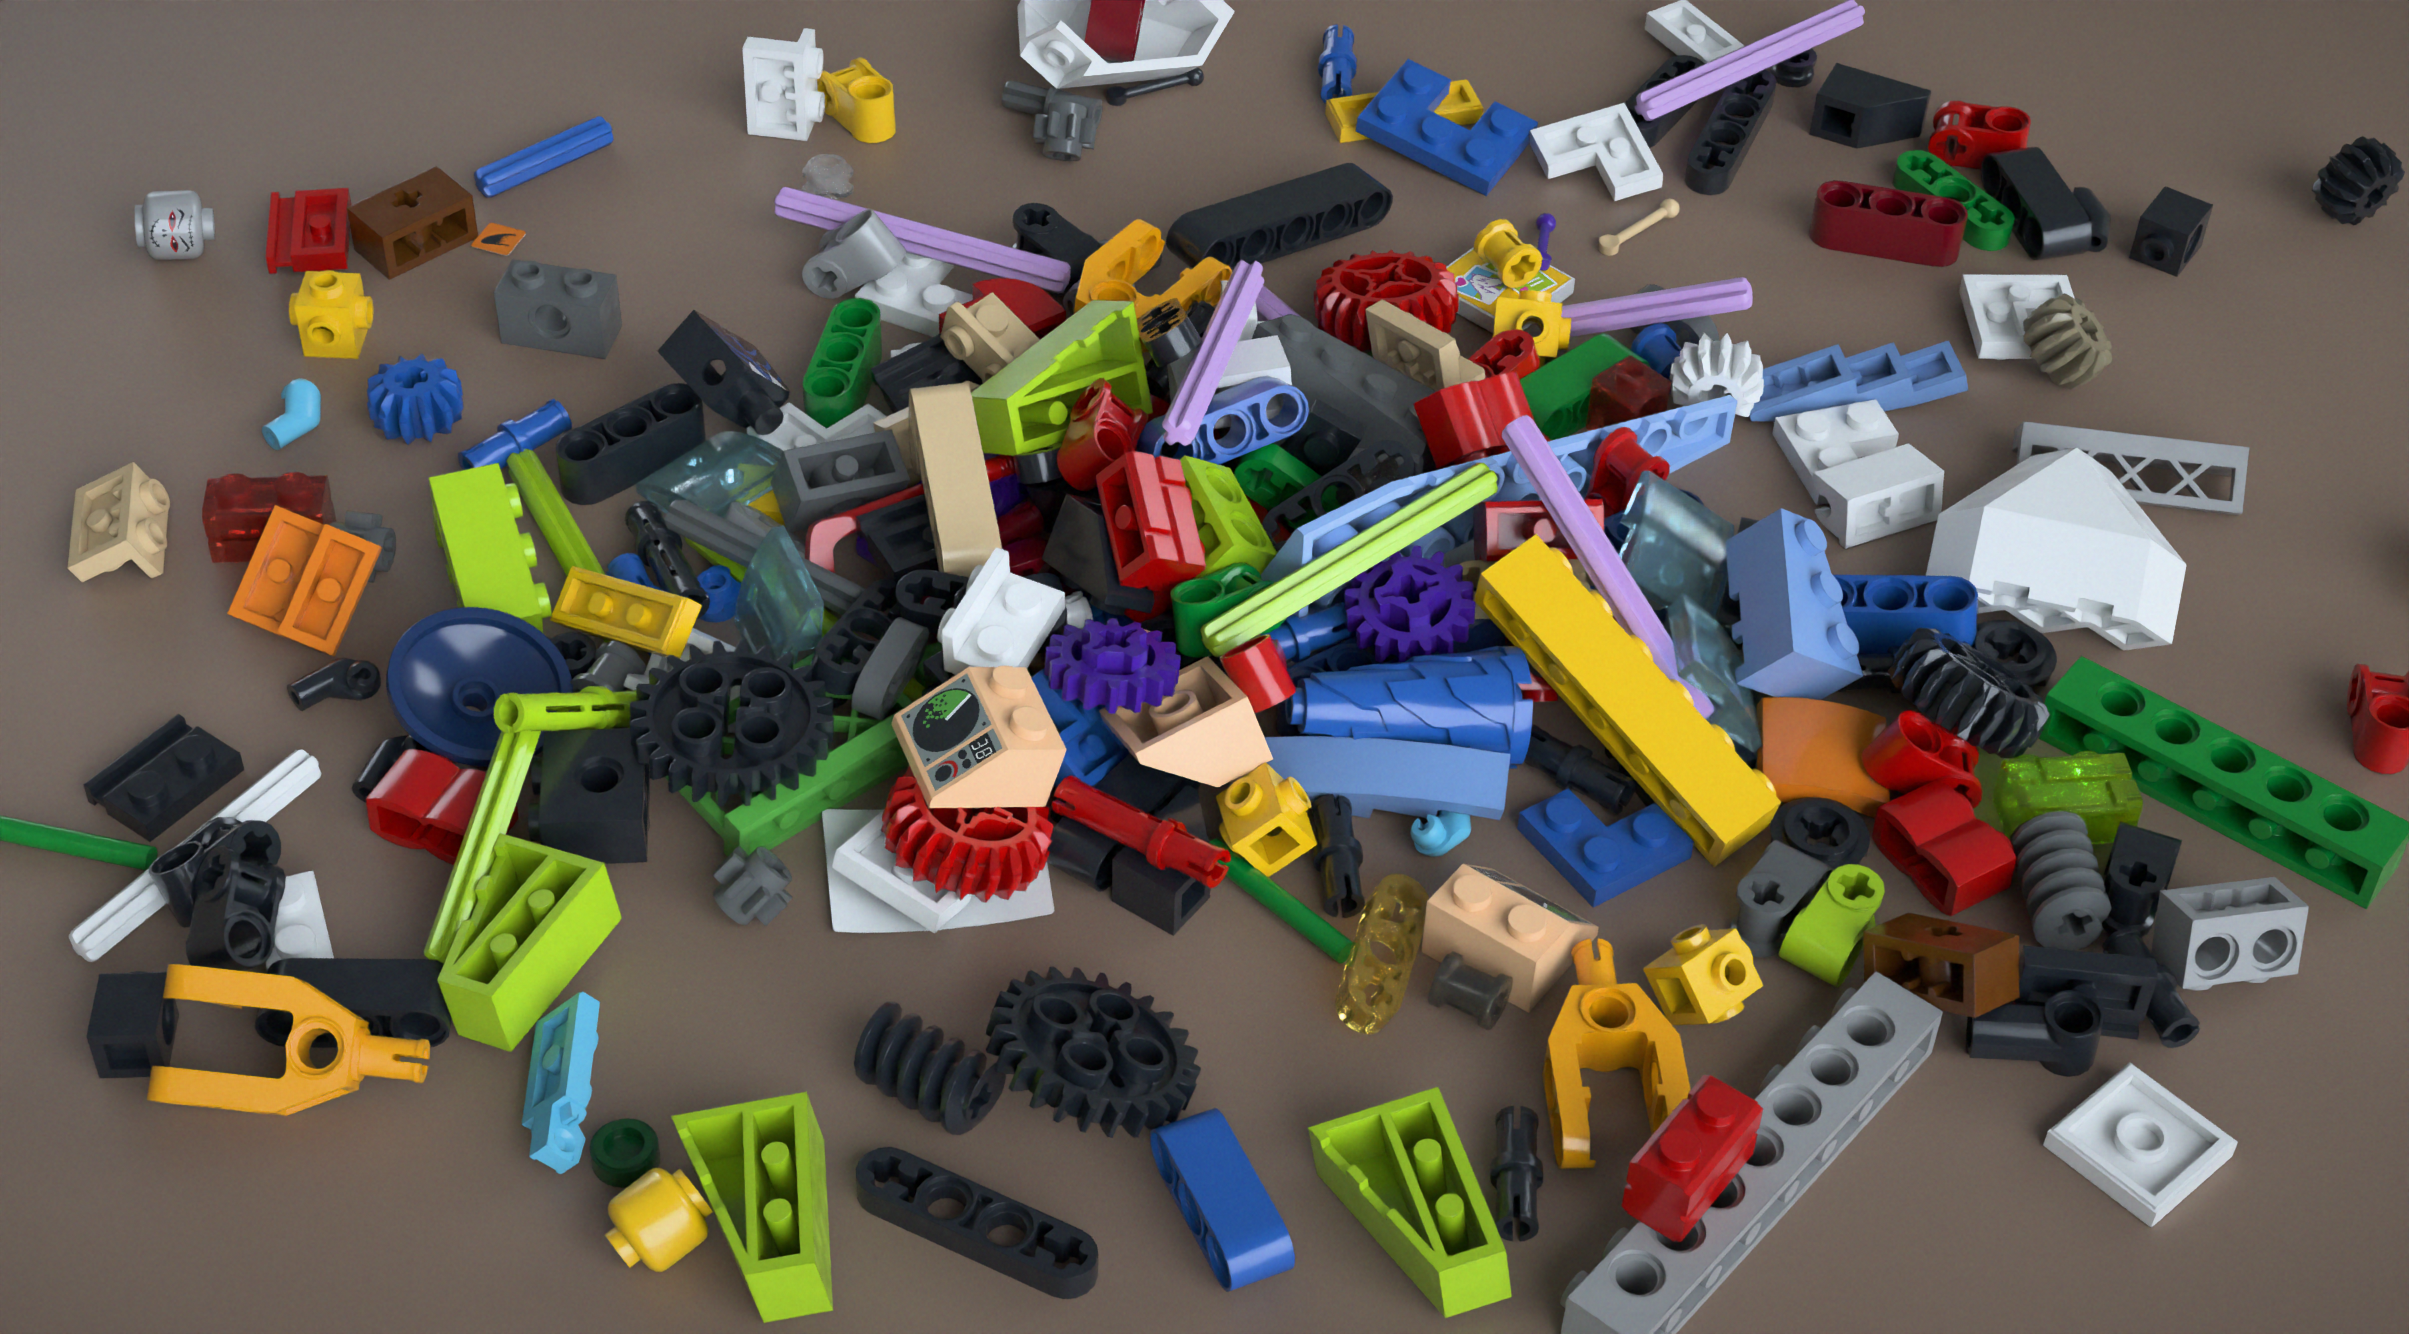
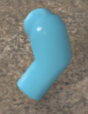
(300, 414)
(1440, 832)

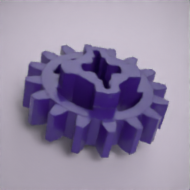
(1410, 606)
(1112, 665)

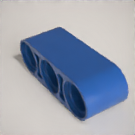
(1249, 423)
(1891, 608)
(1222, 1199)

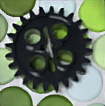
(685, 715)
(1092, 1051)

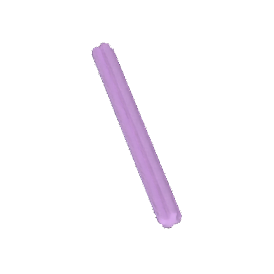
(1749, 60)
(930, 241)
(1213, 354)
(1594, 549)

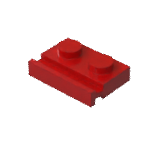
(309, 230)

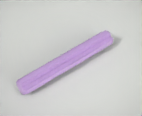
(1659, 306)

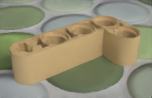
(953, 475)

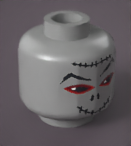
(173, 224)

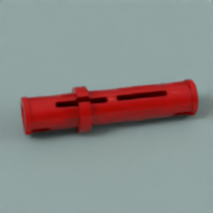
(1160, 840)

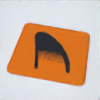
(498, 239)

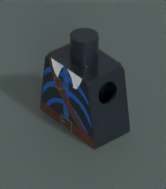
(747, 390)

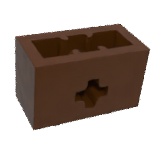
(412, 222)
(1945, 962)

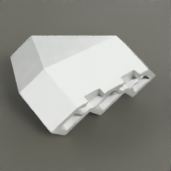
(1171, 41)
(2063, 552)

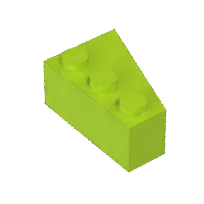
(1033, 395)
(483, 545)
(526, 939)
(769, 1196)
(1417, 1197)

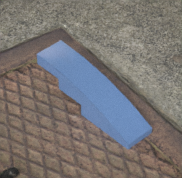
(1831, 380)
(1395, 774)

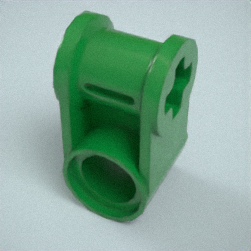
(1208, 597)

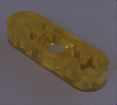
(1365, 968)

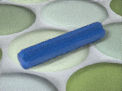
(543, 157)

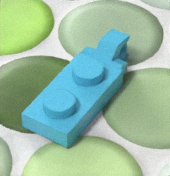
(561, 1081)

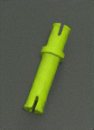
(529, 711)

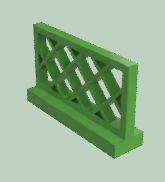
(838, 780)

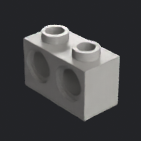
(2229, 932)

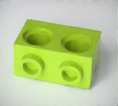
(1225, 518)

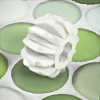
(1716, 371)

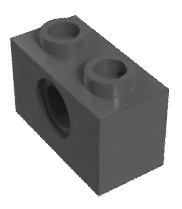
(558, 308)
(837, 477)

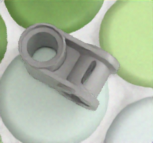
(852, 256)

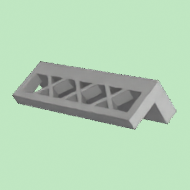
(2147, 451)

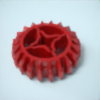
(1400, 279)
(965, 848)

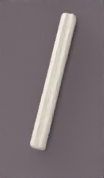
(143, 899)

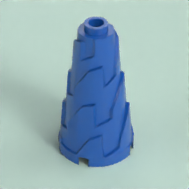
(1427, 699)

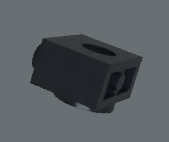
(591, 796)

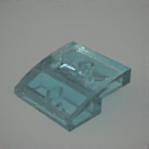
(715, 474)
(1675, 545)
(779, 600)
(1708, 662)

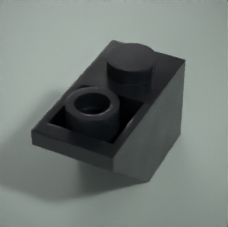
(1867, 109)
(1084, 557)
(1157, 895)

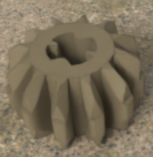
(2067, 341)

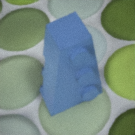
(1789, 610)

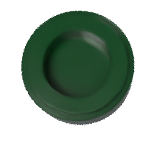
(624, 1151)

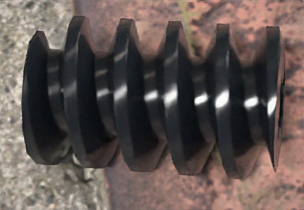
(925, 1071)

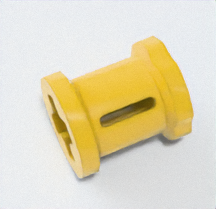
(1513, 259)

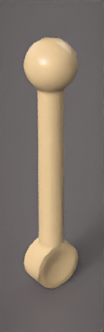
(1610, 244)

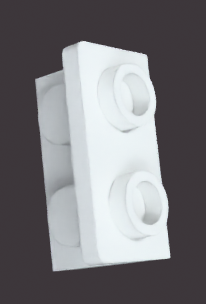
(783, 86)
(998, 619)

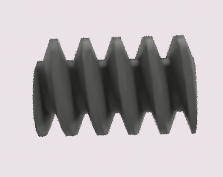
(2060, 880)

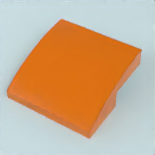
(304, 581)
(1818, 751)

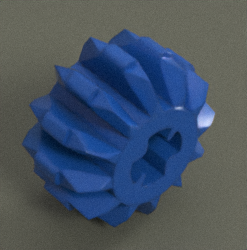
(415, 399)

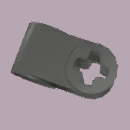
(1774, 895)

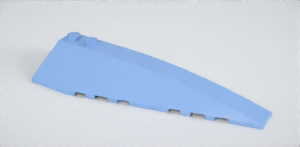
(1675, 435)

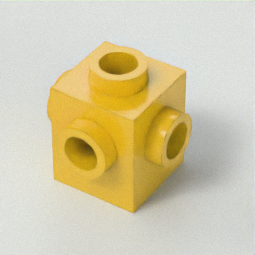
(333, 303)
(1536, 309)
(1266, 819)
(1703, 976)

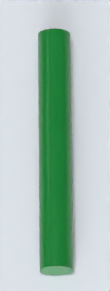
(77, 843)
(1286, 906)

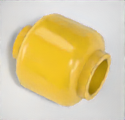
(658, 1219)

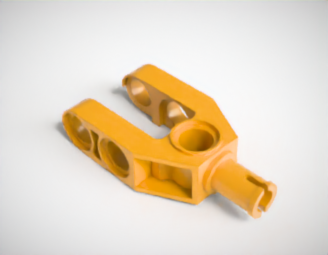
(1128, 257)
(1605, 1030)
(302, 1083)

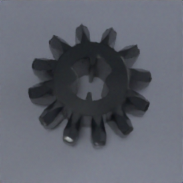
(2358, 180)

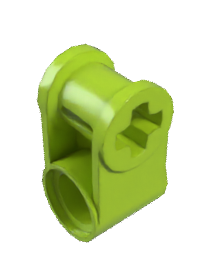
(1830, 929)

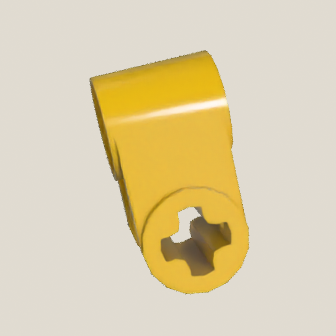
(860, 101)

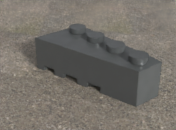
(1352, 384)

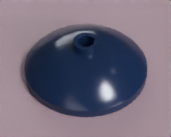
(466, 661)

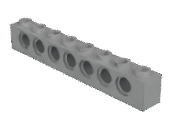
(1806, 1121)

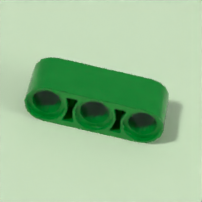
(842, 362)
(1562, 388)

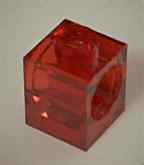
(1626, 393)

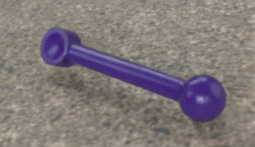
(1545, 224)

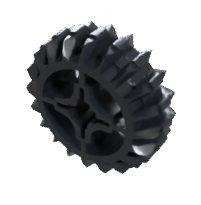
(1968, 693)

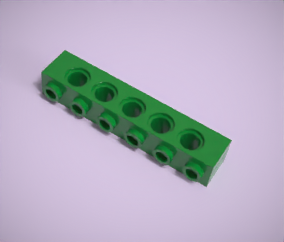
(2229, 782)

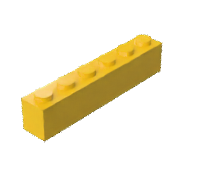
(1627, 699)

